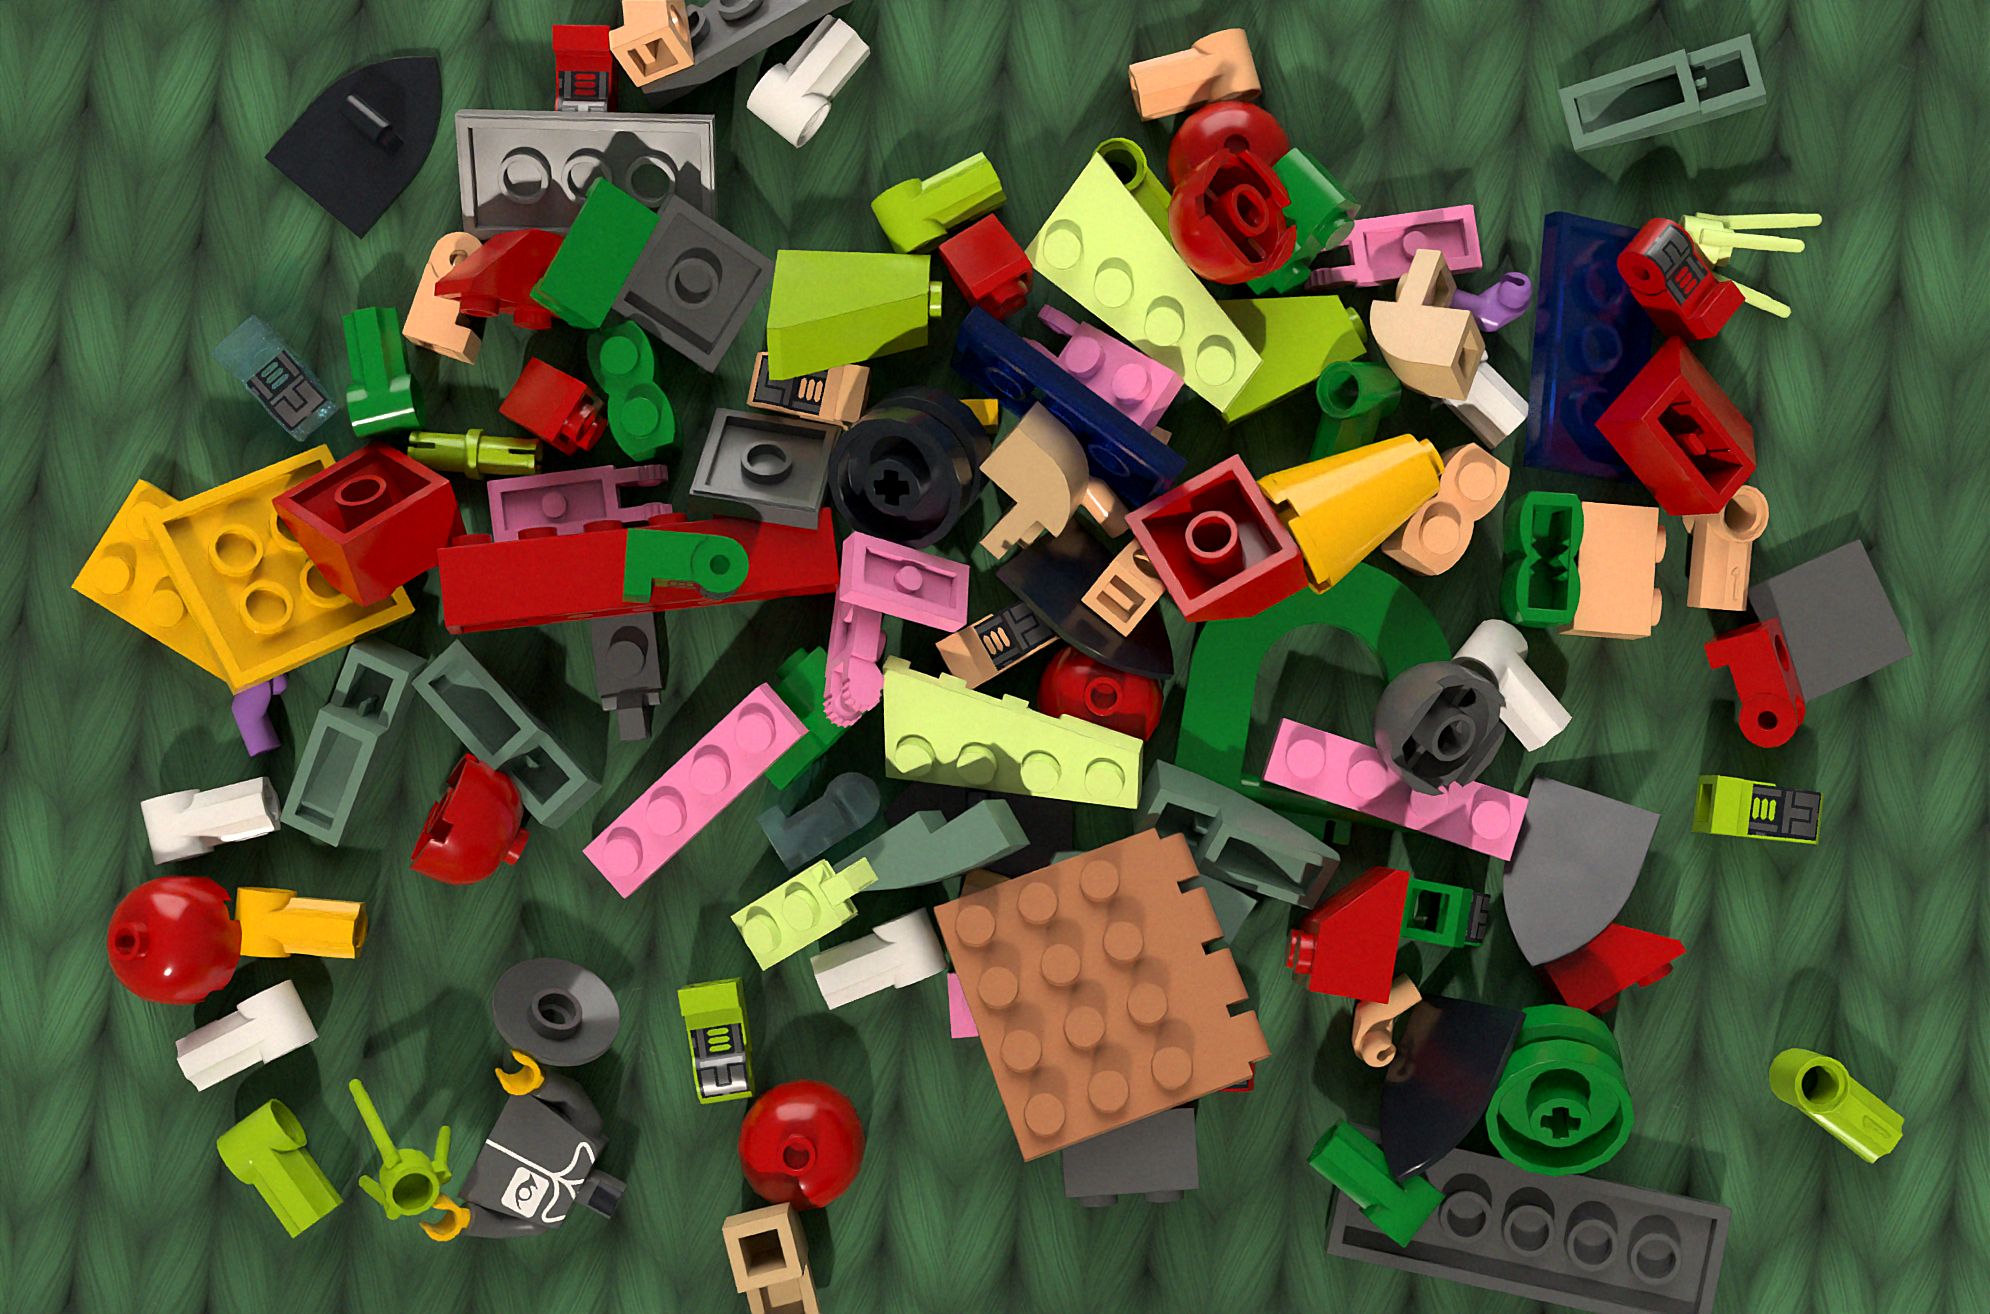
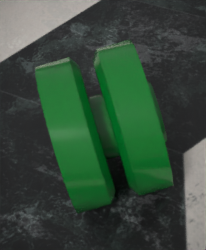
(1561, 1094)

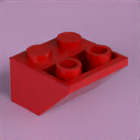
(1681, 433)

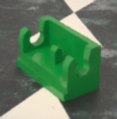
(595, 256)

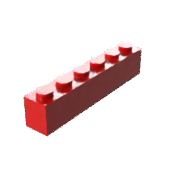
(582, 574)

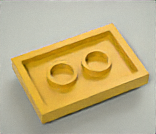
(134, 584)

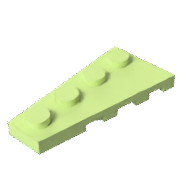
(1132, 278)
(972, 740)

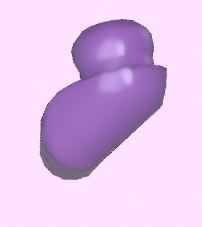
(1497, 304)
(253, 718)

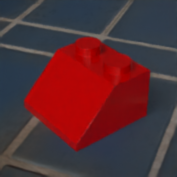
(372, 520)
(1219, 545)
(1351, 938)

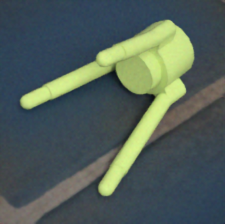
(1715, 239)

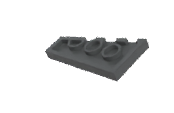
(728, 34)

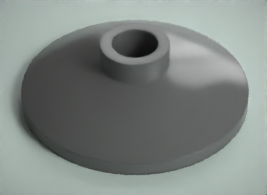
(555, 1011)

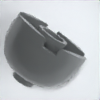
(1438, 725)

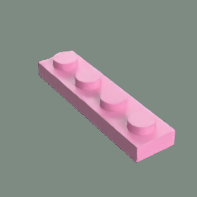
(1362, 781)
(695, 790)

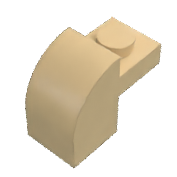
(1423, 339)
(1043, 473)
(771, 1260)

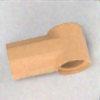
(1209, 72)
(1724, 551)

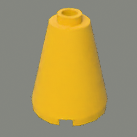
(1352, 502)

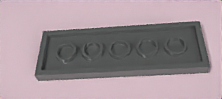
(1550, 1237)

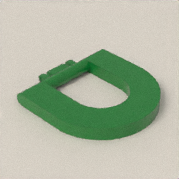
(1225, 672)

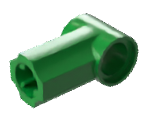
(383, 391)
(1352, 403)
(1365, 1176)

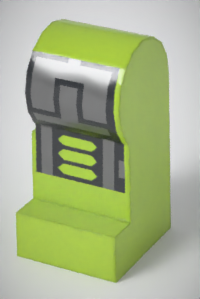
(1756, 810)
(719, 1039)

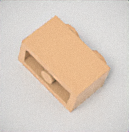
(1618, 572)

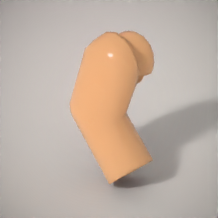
(1105, 507)
(1374, 1022)

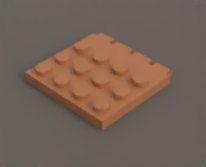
(1100, 991)

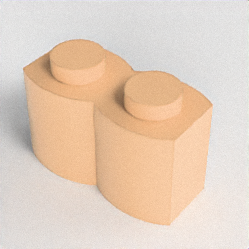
(1444, 525)

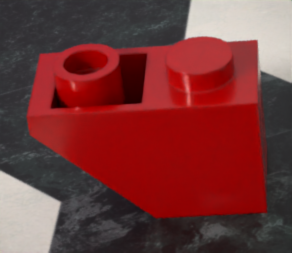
(989, 268)
(502, 276)
(556, 408)
(1608, 966)

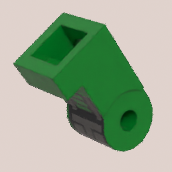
(696, 561)
(1444, 914)

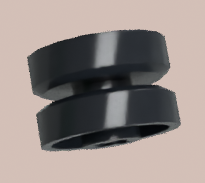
(910, 466)

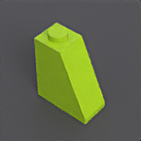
(847, 308)
(1297, 343)

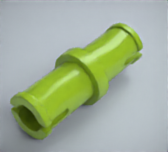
(477, 453)

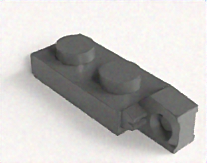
(628, 670)

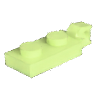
(801, 910)

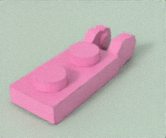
(1386, 246)
(1112, 369)
(571, 499)
(851, 667)

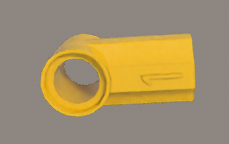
(281, 924)

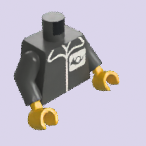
(533, 1162)

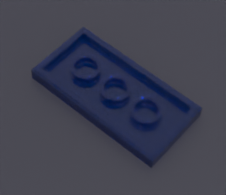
(1585, 347)
(1021, 375)

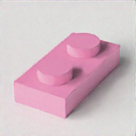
(904, 582)

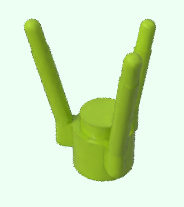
(407, 1176)

